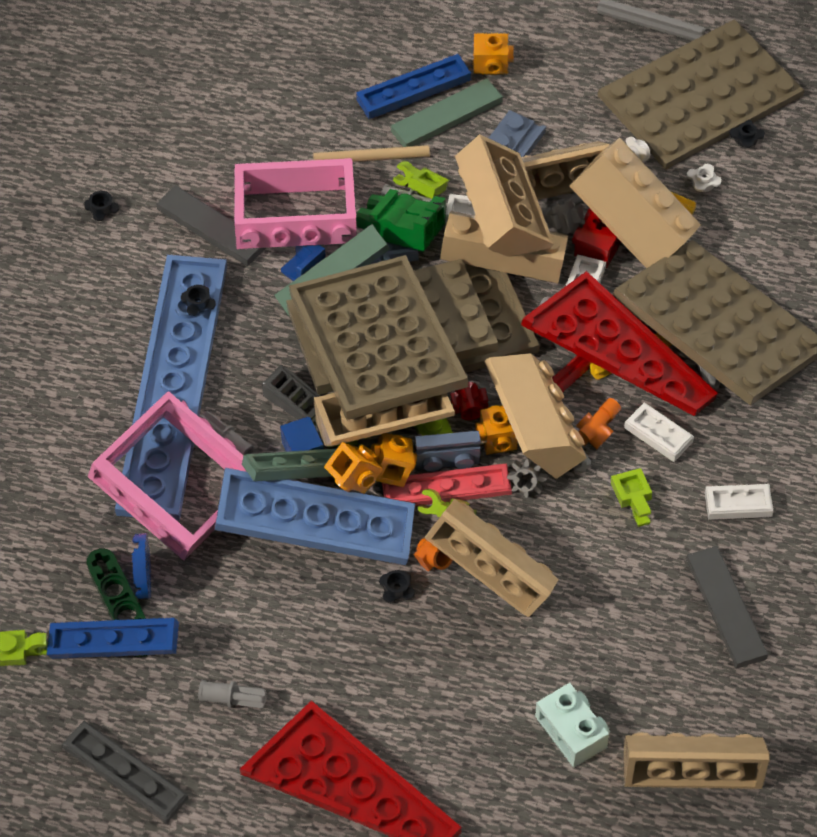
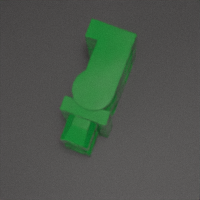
(403, 218)

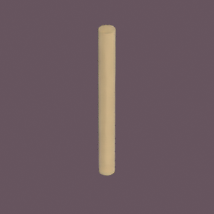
(376, 154)

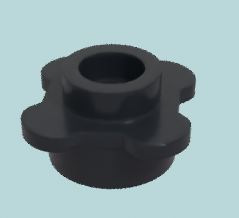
(747, 139)
(101, 198)
(196, 293)
(394, 578)

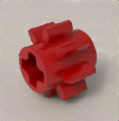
(469, 401)

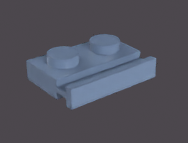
(518, 133)
(447, 450)

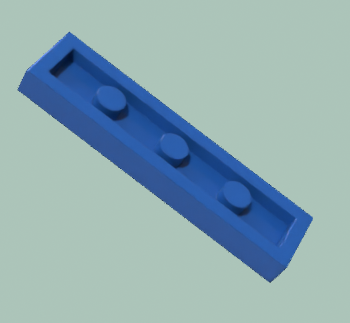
(413, 86)
(113, 638)

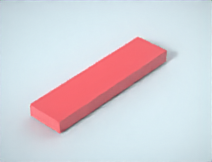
(457, 484)

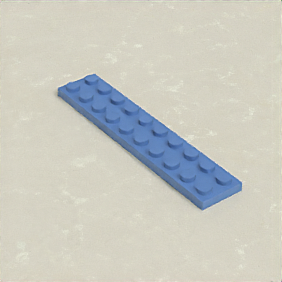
(178, 364)

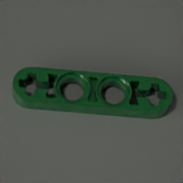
(126, 598)

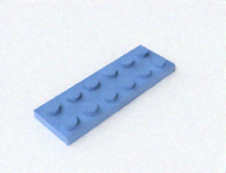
(316, 517)

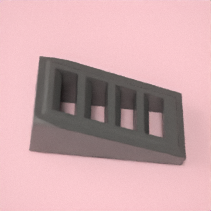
(280, 383)

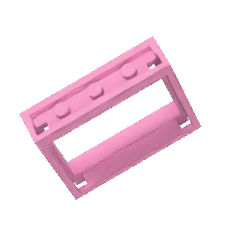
(287, 178)
(140, 504)

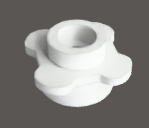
(639, 147)
(704, 184)

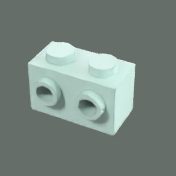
(572, 724)

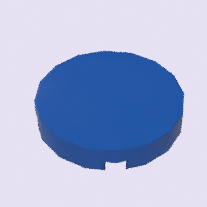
(142, 566)

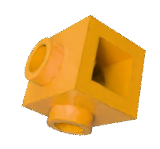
(492, 53)
(496, 430)
(396, 458)
(353, 467)

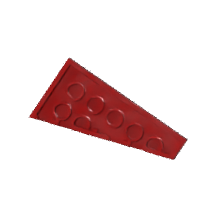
(603, 331)
(338, 773)

